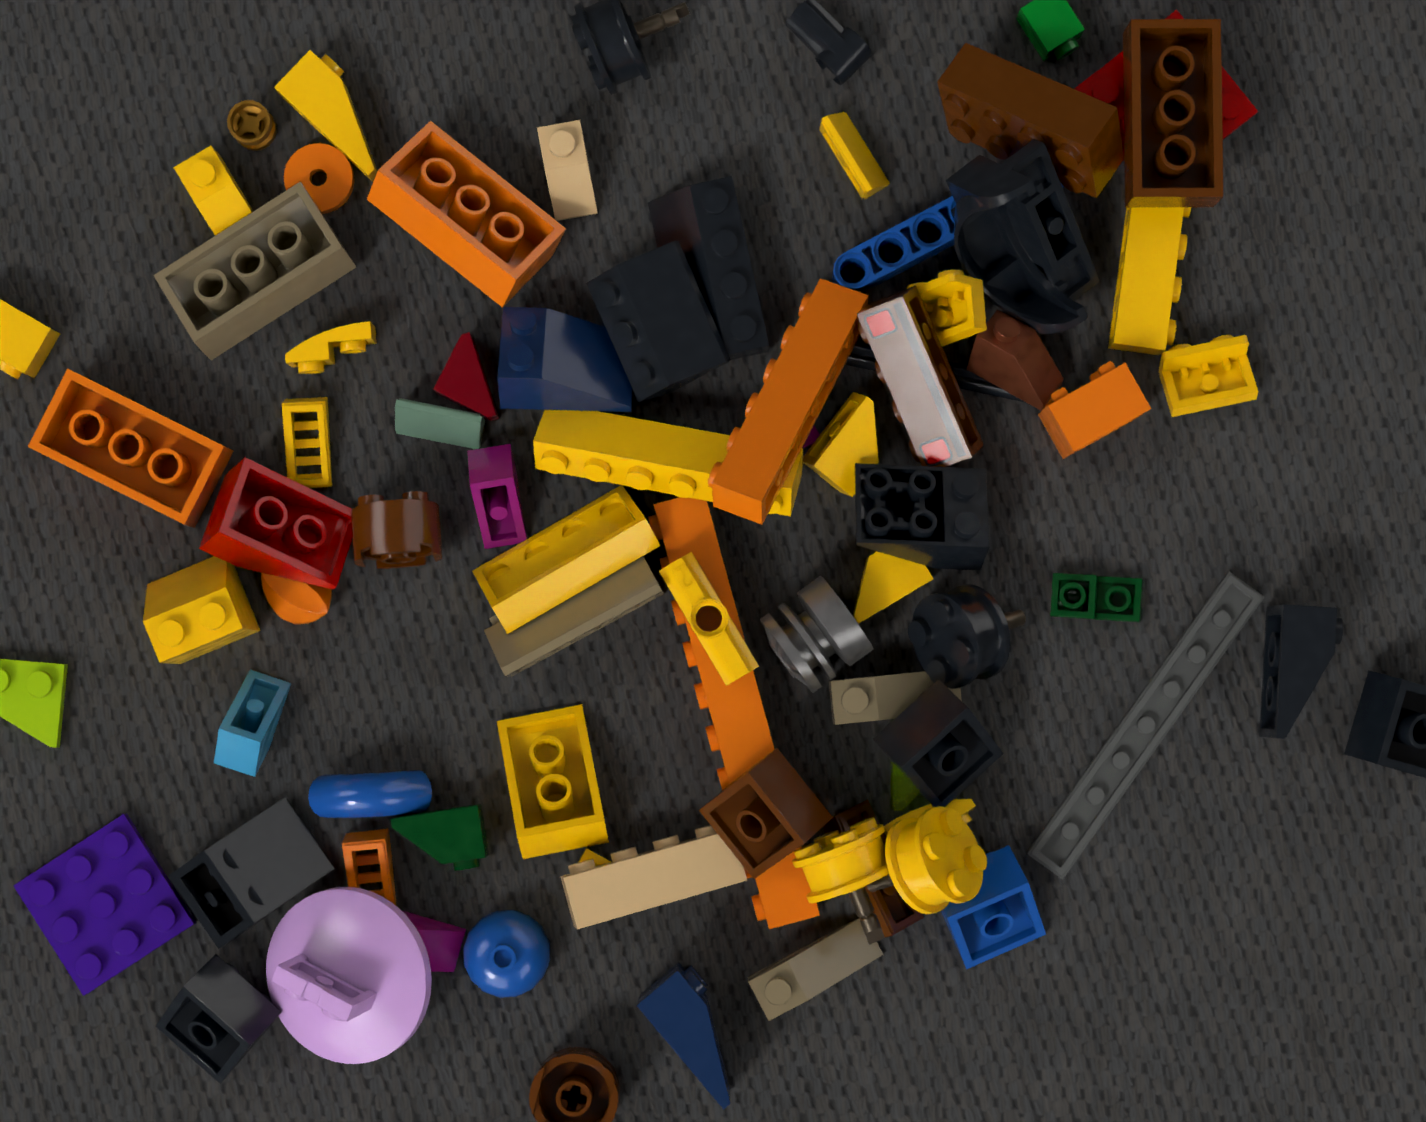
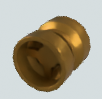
(245, 119)

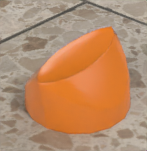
(296, 600)

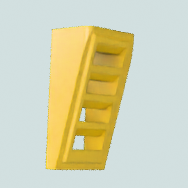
(304, 405)

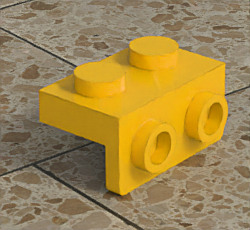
(954, 305)
(1207, 375)

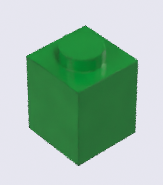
(1051, 27)

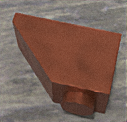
(1015, 360)

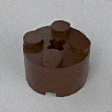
(396, 530)
(580, 1068)

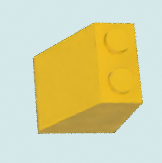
(197, 611)

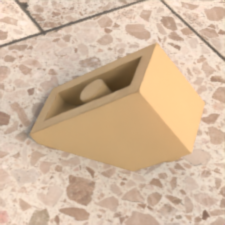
(567, 170)

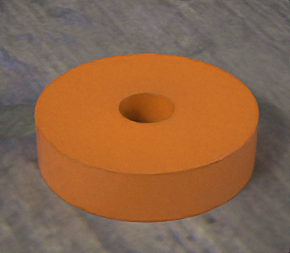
(322, 158)

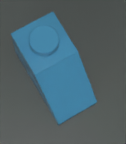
(251, 723)

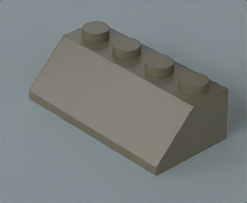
(254, 271)
(573, 618)

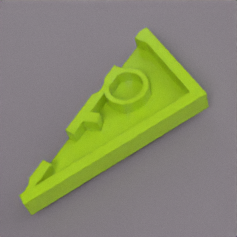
(34, 698)

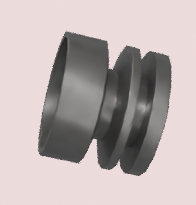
(816, 634)

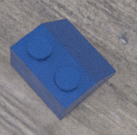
(999, 915)

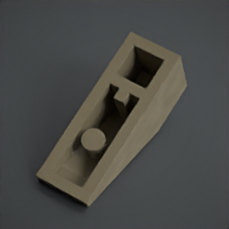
(877, 696)
(812, 969)

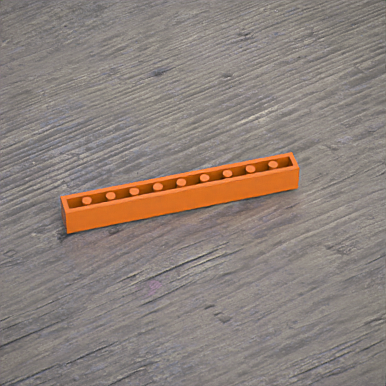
(735, 709)

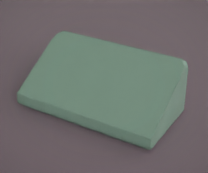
(438, 423)

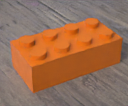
(465, 213)
(130, 448)

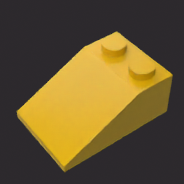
(552, 782)

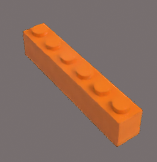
(788, 403)

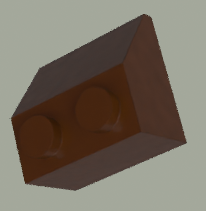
(766, 814)

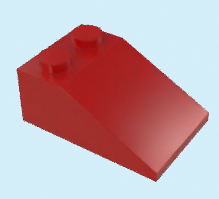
(278, 527)

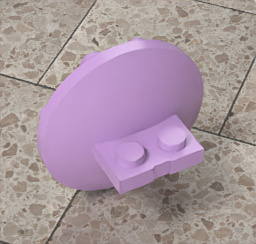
(348, 975)

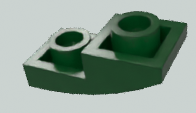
(1096, 597)

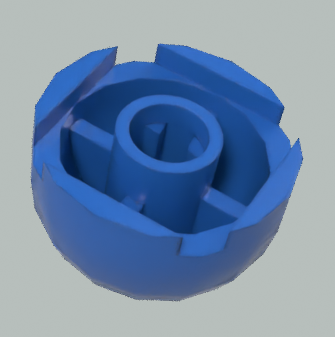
(506, 953)

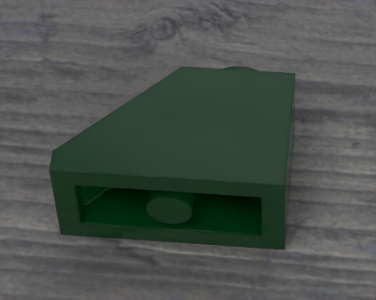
(448, 834)

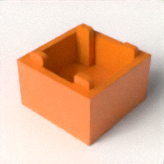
(1094, 409)

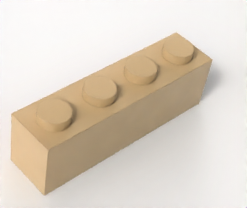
(649, 878)

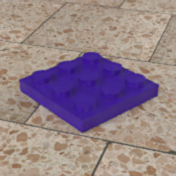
(104, 904)

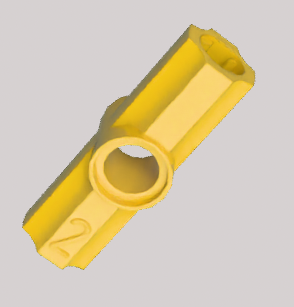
(694, 592)

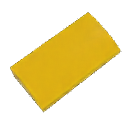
(565, 558)

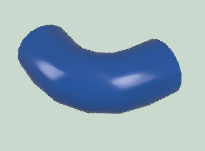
(370, 794)

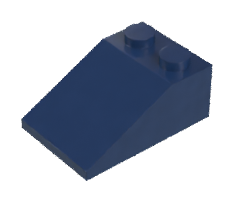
(559, 364)
(684, 1019)

